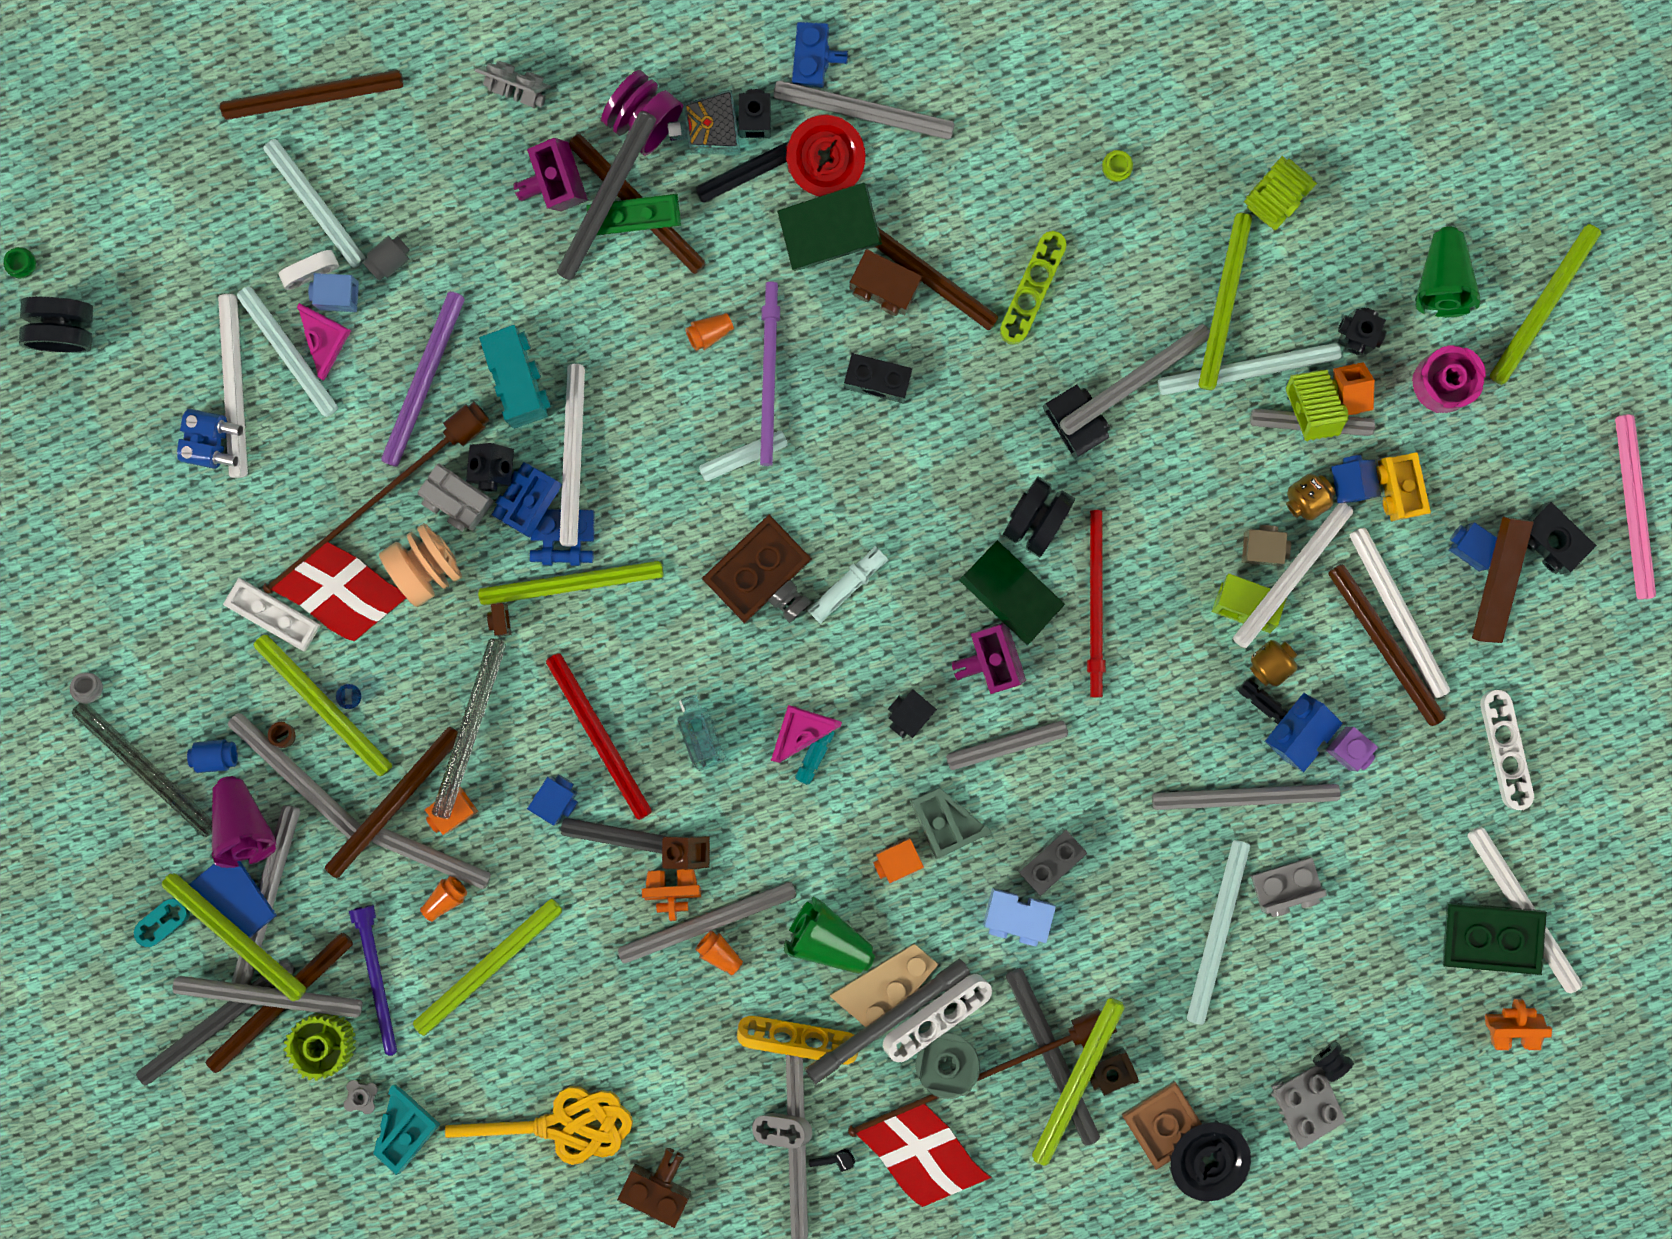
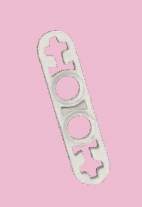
(1511, 748)
(939, 1022)

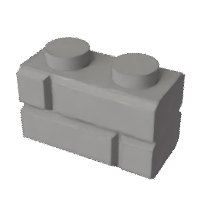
(454, 497)

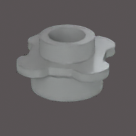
(367, 1090)

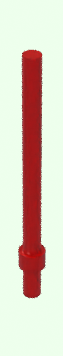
(1096, 665)

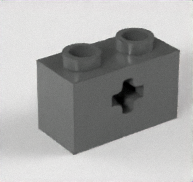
(1051, 861)

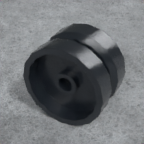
(55, 324)
(1034, 514)

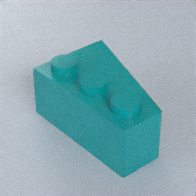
(515, 376)

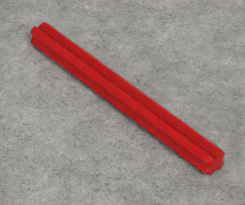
(598, 736)

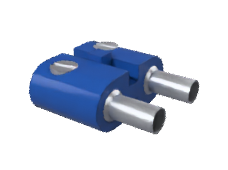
(203, 439)

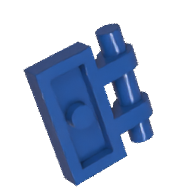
(526, 499)
(549, 531)

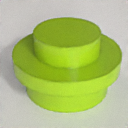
(1117, 166)

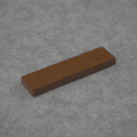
(1502, 580)

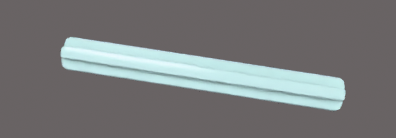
(314, 203)
(287, 351)

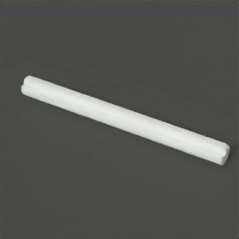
(232, 380)
(572, 455)
(1292, 575)
(1399, 613)
(1519, 899)

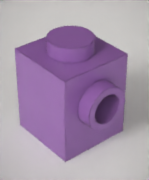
(1352, 749)

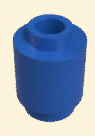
(212, 756)

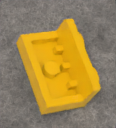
(1403, 487)

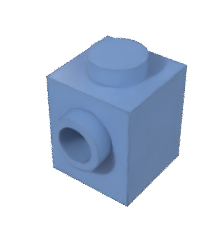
(334, 292)

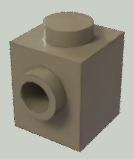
(1265, 546)

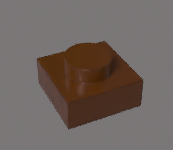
(499, 620)

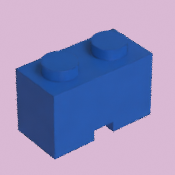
(1303, 731)

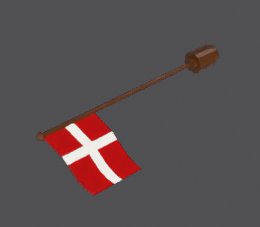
(340, 586)
(923, 1148)

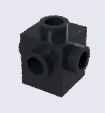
(1354, 338)
(489, 466)

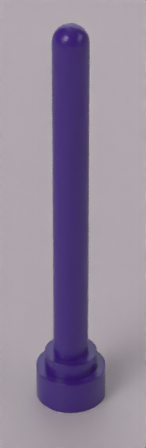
(363, 920)

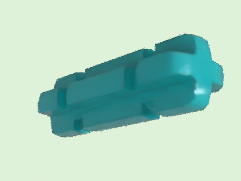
(813, 759)

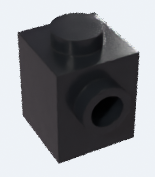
(754, 114)
(910, 714)

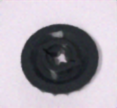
(1216, 1179)

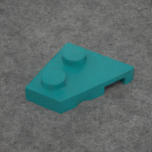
(403, 1130)

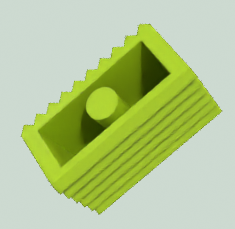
(1317, 404)

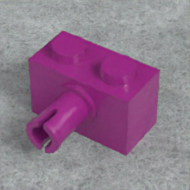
(554, 176)
(994, 657)

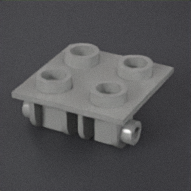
(502, 79)
(1308, 1106)

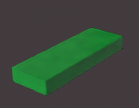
(641, 214)

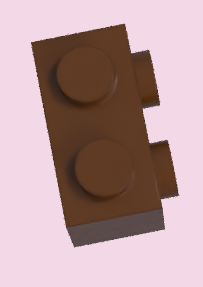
(884, 283)

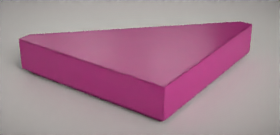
(323, 338)
(800, 730)

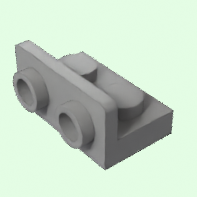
(1288, 887)

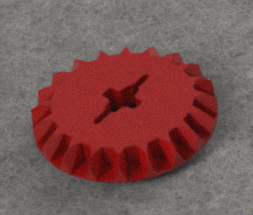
(847, 155)

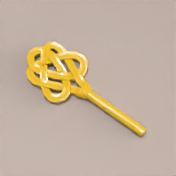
(564, 1137)

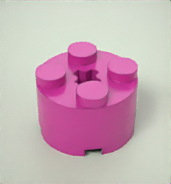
(1466, 384)

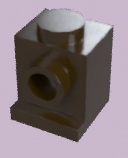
(1121, 1063)

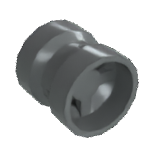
(785, 596)

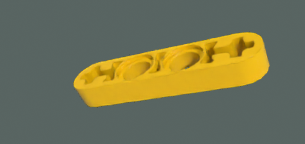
(798, 1032)

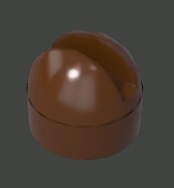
(279, 730)

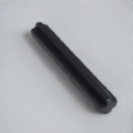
(742, 173)

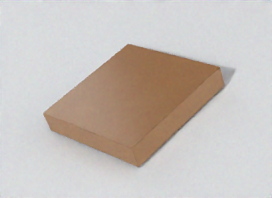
(1160, 1121)

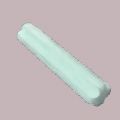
(739, 457)

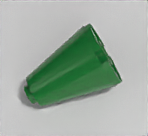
(1448, 276)
(828, 940)

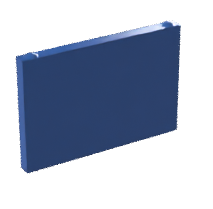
(235, 896)

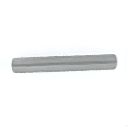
(1288, 420)
(1007, 745)
(432, 858)

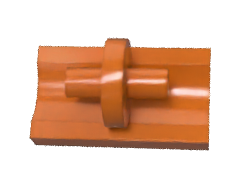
(657, 890)
(1517, 1023)

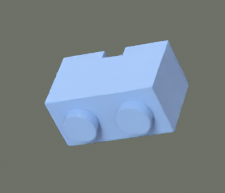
(1026, 920)

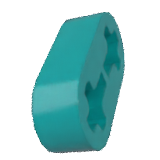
(165, 928)

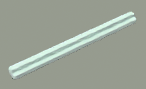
(1254, 367)
(1218, 932)

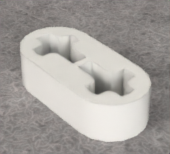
(304, 270)

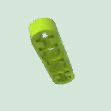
(1033, 288)

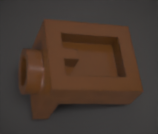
(686, 852)

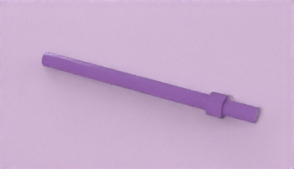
(770, 316)

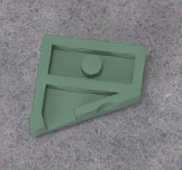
(946, 823)

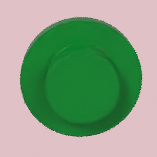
(19, 262)

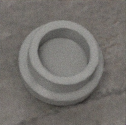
(86, 688)

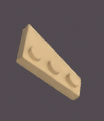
(885, 985)

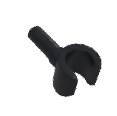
(843, 1159)

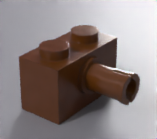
(656, 1192)

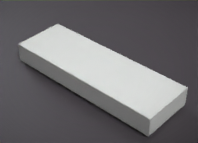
(271, 614)

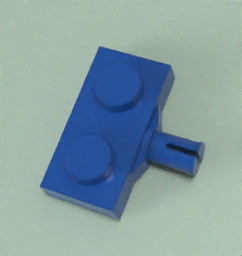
(813, 54)

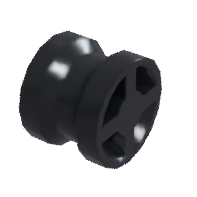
(1333, 1062)

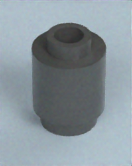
(386, 257)

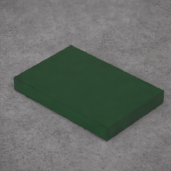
(829, 227)
(1012, 592)
(1494, 938)

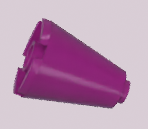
(238, 825)

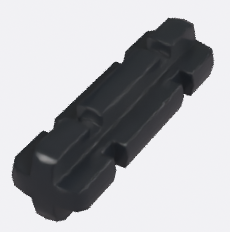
(1262, 700)

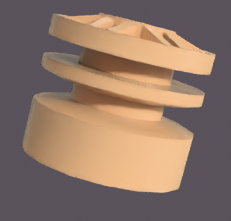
(420, 565)

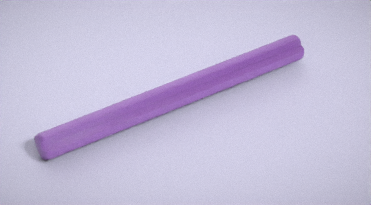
(423, 379)

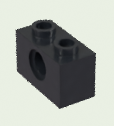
(877, 378)
(1572, 542)

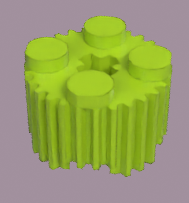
(1279, 192)
(304, 1052)

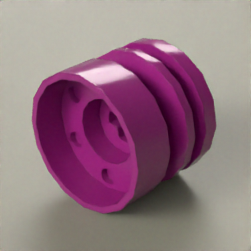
(639, 95)

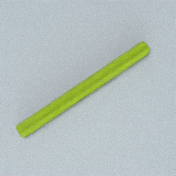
(1225, 301)
(1545, 304)
(570, 583)
(322, 705)
(234, 937)
(487, 967)
(1078, 1081)

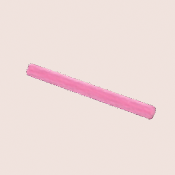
(1635, 507)

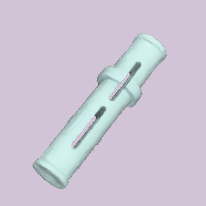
(848, 584)

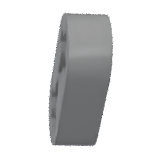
(782, 1124)

